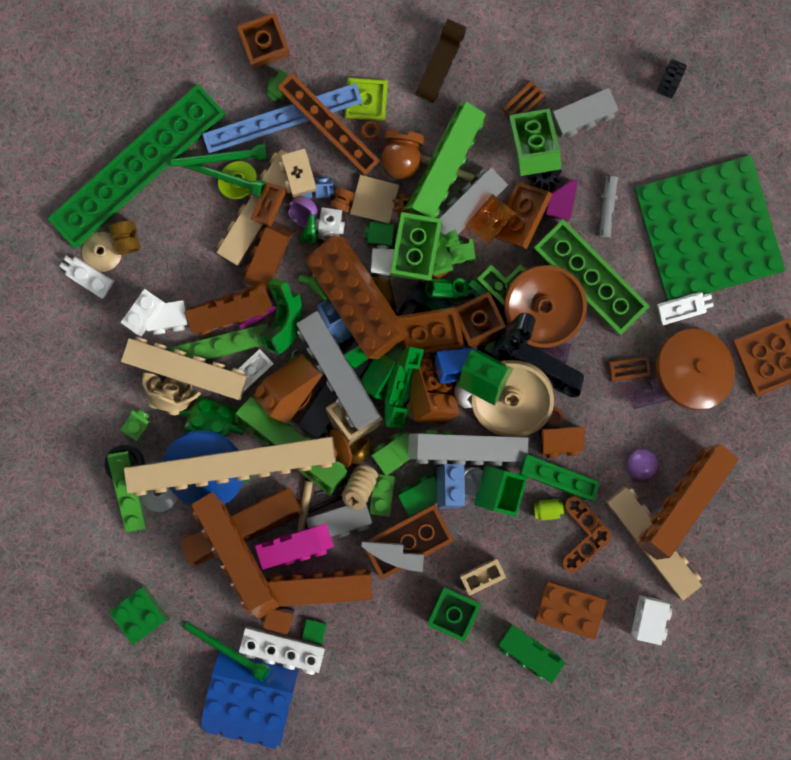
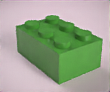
(535, 142)

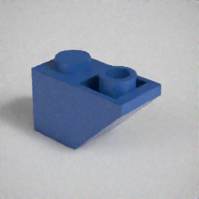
(450, 364)

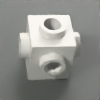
(329, 223)

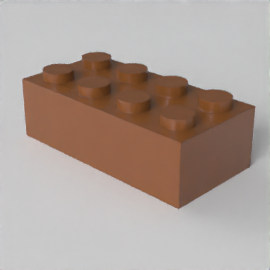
(419, 534)

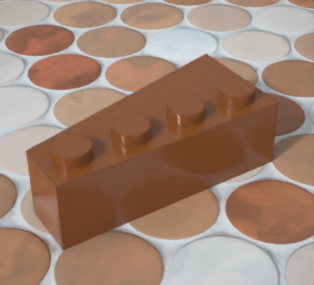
(228, 309)

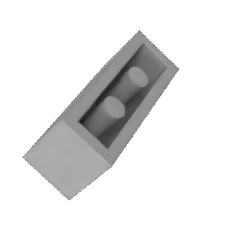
(585, 113)
(342, 520)

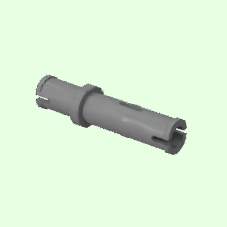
(608, 206)

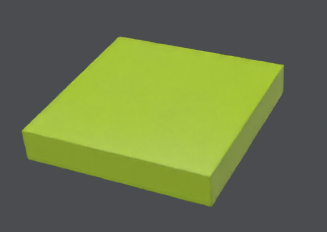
(373, 97)

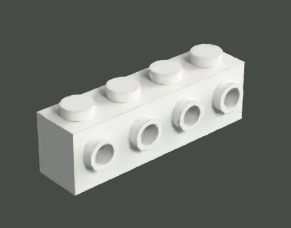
(282, 649)

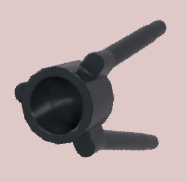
(338, 491)

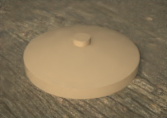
(523, 404)

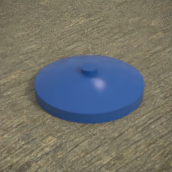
(200, 444)

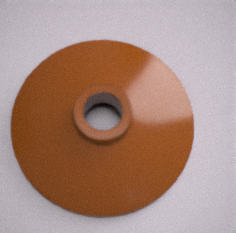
(341, 447)

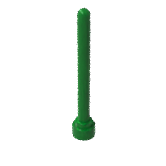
(257, 152)
(255, 187)
(259, 670)

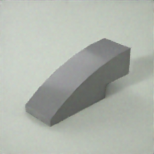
(394, 555)

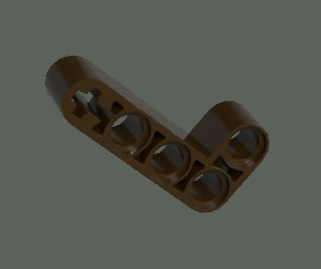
(441, 60)

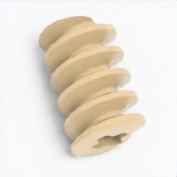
(359, 487)

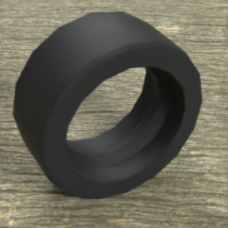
(122, 448)

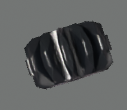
(549, 181)

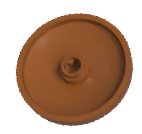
(554, 301)
(695, 369)

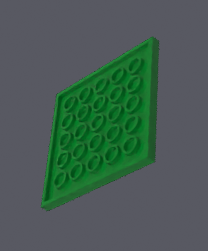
(710, 229)

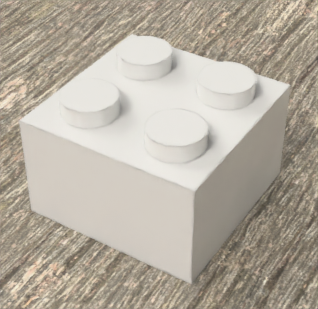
(651, 620)

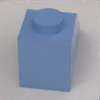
(334, 321)

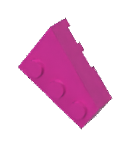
(295, 546)

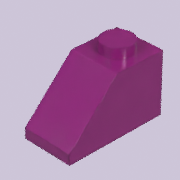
(562, 202)

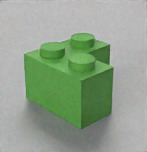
(496, 283)
(393, 454)

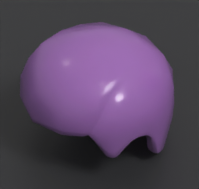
(297, 206)
(642, 465)

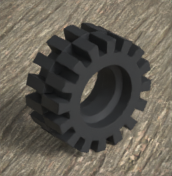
(671, 78)

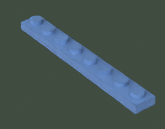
(277, 119)

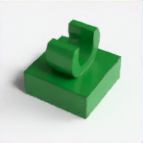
(476, 289)

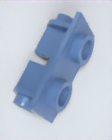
(323, 188)

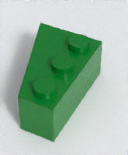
(531, 653)

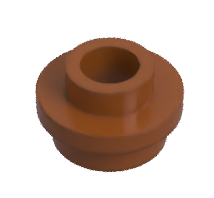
(370, 124)

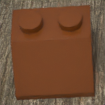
(562, 441)

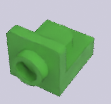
(136, 424)

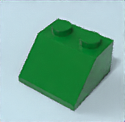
(484, 376)

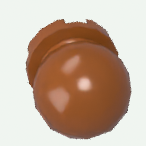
(401, 156)

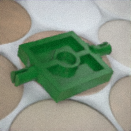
(211, 417)

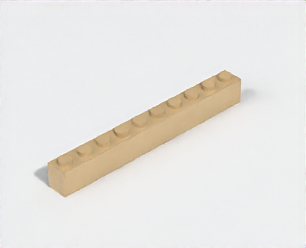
(230, 465)

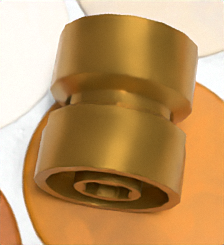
(124, 237)

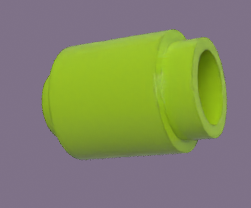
(548, 509)

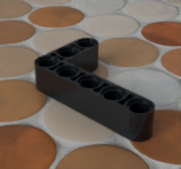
(513, 345)

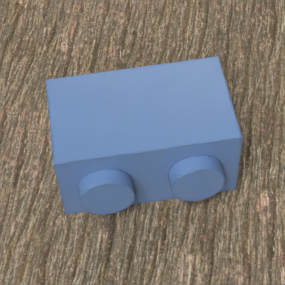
(450, 486)

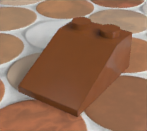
(287, 388)

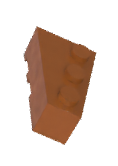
(268, 254)

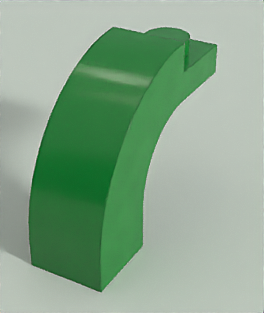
(288, 314)

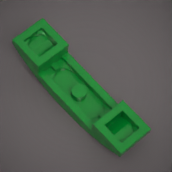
(398, 384)

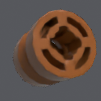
(342, 200)

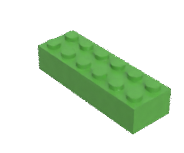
(604, 289)

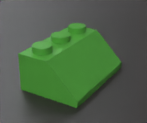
(415, 247)

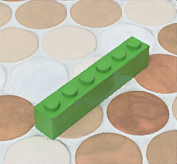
(446, 160)
(274, 432)

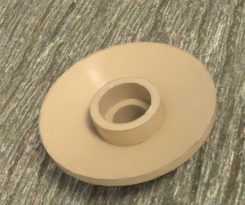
(102, 262)

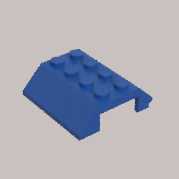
(247, 706)

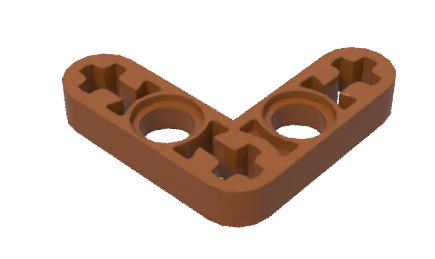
(591, 530)

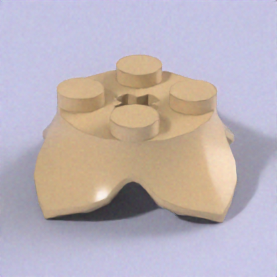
(169, 394)

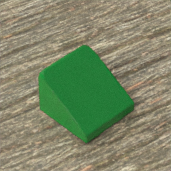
(356, 357)

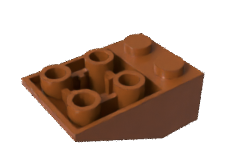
(430, 399)

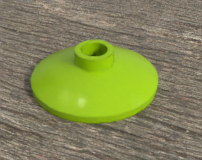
(239, 169)

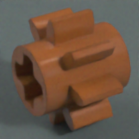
(399, 206)

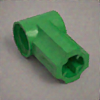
(446, 288)

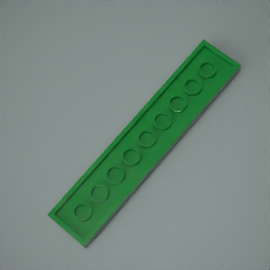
(136, 166)

